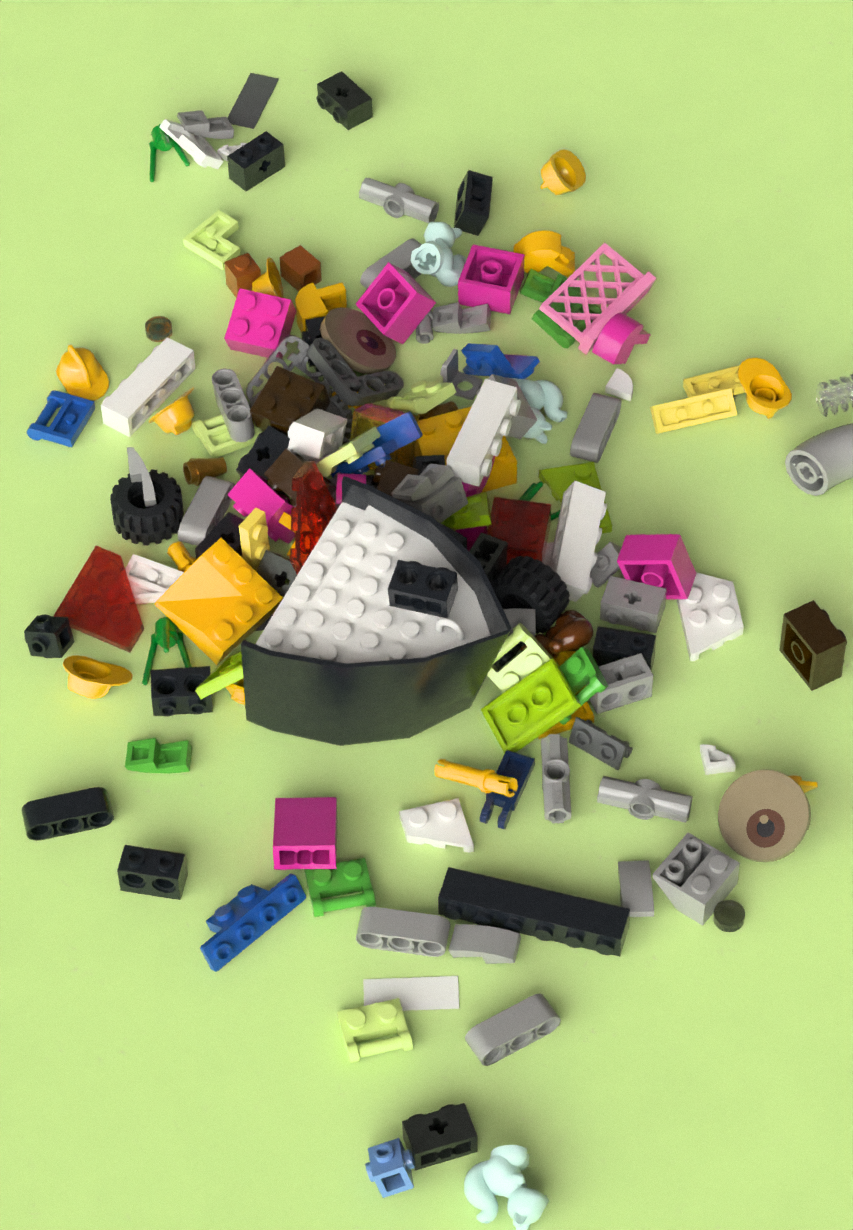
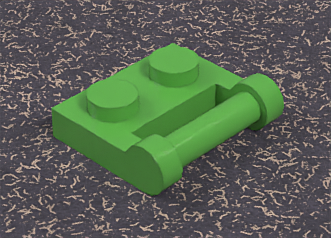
(554, 330)
(579, 671)
(347, 878)

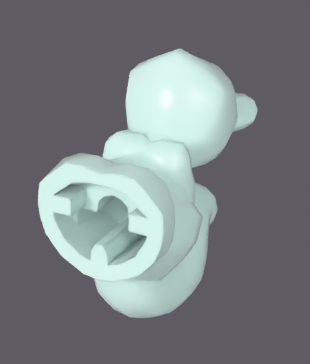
(437, 257)
(538, 395)
(503, 1177)

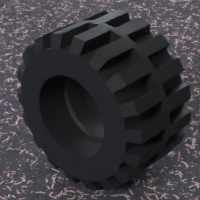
(151, 523)
(532, 585)

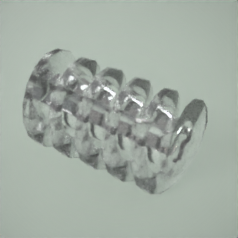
(834, 394)

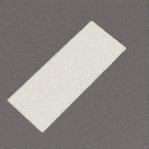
(414, 992)

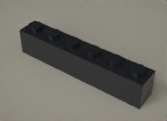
(534, 911)

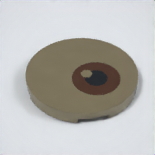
(358, 340)
(764, 815)

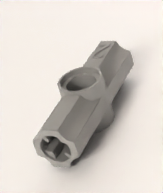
(398, 200)
(555, 791)
(644, 799)

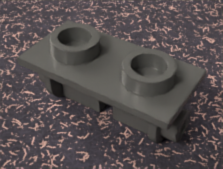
(598, 743)

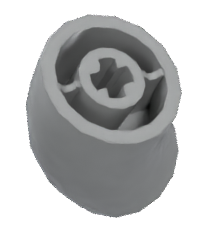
(822, 460)

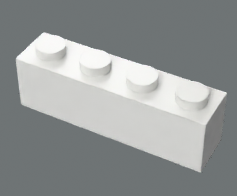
(148, 386)
(482, 432)
(577, 536)

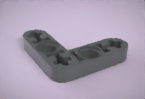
(298, 360)
(347, 384)

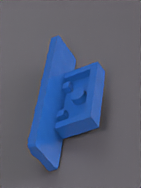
(489, 360)
(393, 436)
(248, 918)

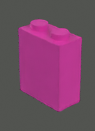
(305, 833)

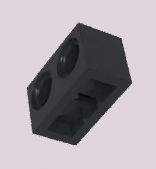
(473, 202)
(422, 593)
(175, 691)
(152, 872)

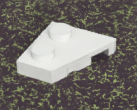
(195, 145)
(149, 579)
(437, 825)

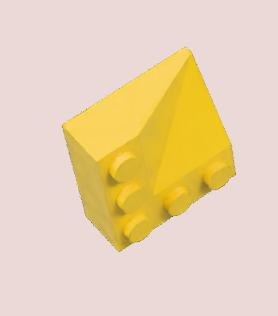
(440, 434)
(219, 601)

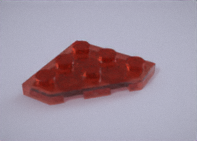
(312, 512)
(103, 602)

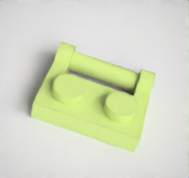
(422, 397)
(216, 437)
(349, 451)
(523, 663)
(371, 1023)

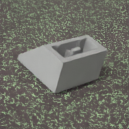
(696, 877)

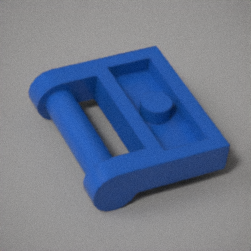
(67, 423)

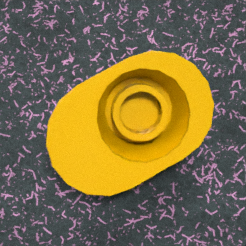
(563, 173)
(270, 281)
(82, 374)
(763, 386)
(177, 416)
(93, 677)

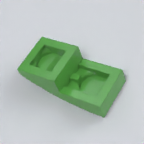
(540, 286)
(152, 757)

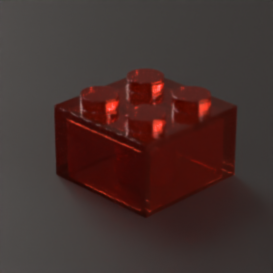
(522, 525)

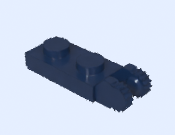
(513, 766)

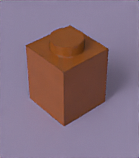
(300, 268)
(241, 273)

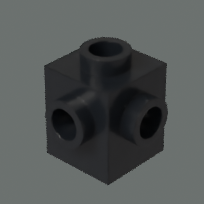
(49, 636)

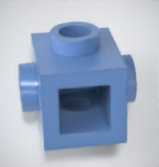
(391, 1167)

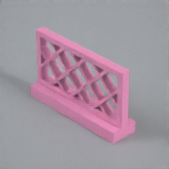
(623, 303)

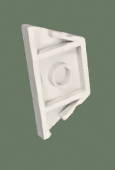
(709, 614)

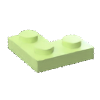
(210, 239)

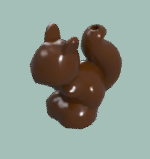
(568, 634)

